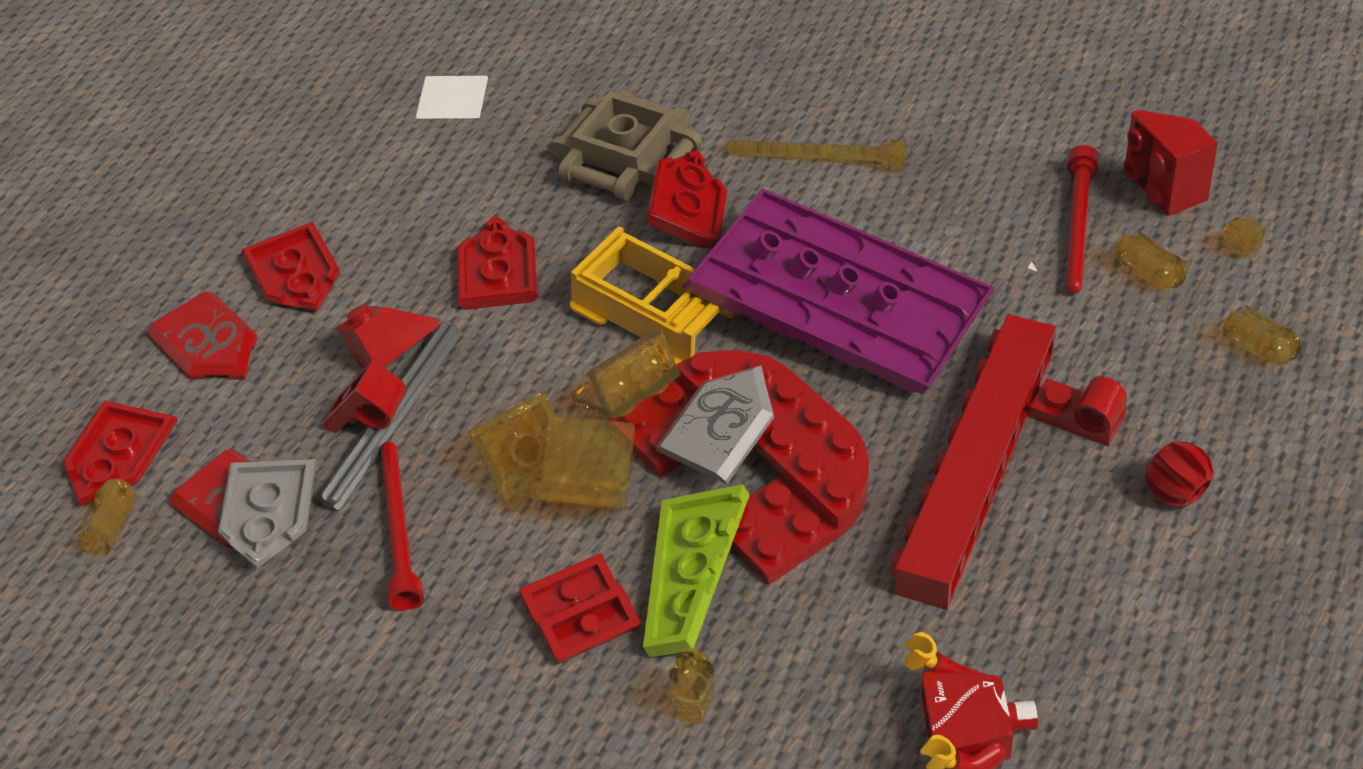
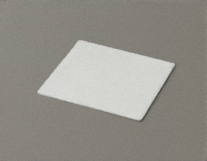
(452, 97)

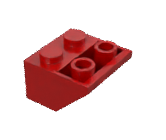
(1170, 159)

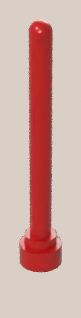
(1082, 165)
(404, 587)

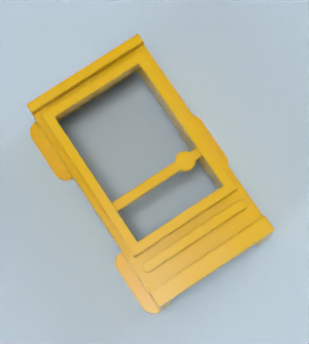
(604, 302)

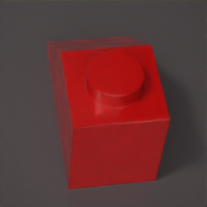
(382, 333)

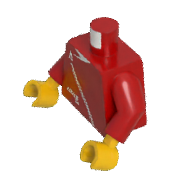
(965, 711)

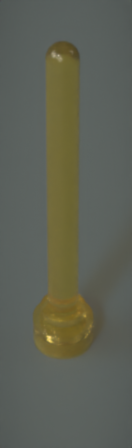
(890, 154)

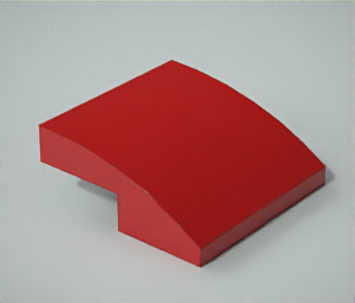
(579, 608)

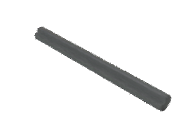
(370, 442)

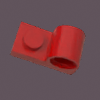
(368, 398)
(1087, 413)

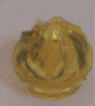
(1243, 236)

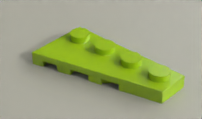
(687, 565)

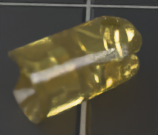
(1151, 261)
(1262, 336)
(108, 517)
(691, 685)

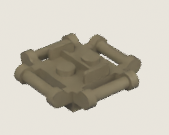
(624, 138)

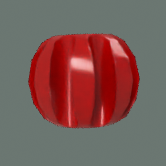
(1179, 474)

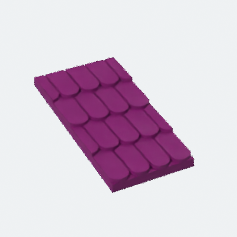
(840, 290)

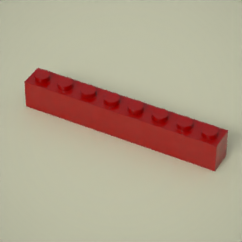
(974, 463)

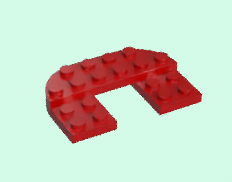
(807, 443)

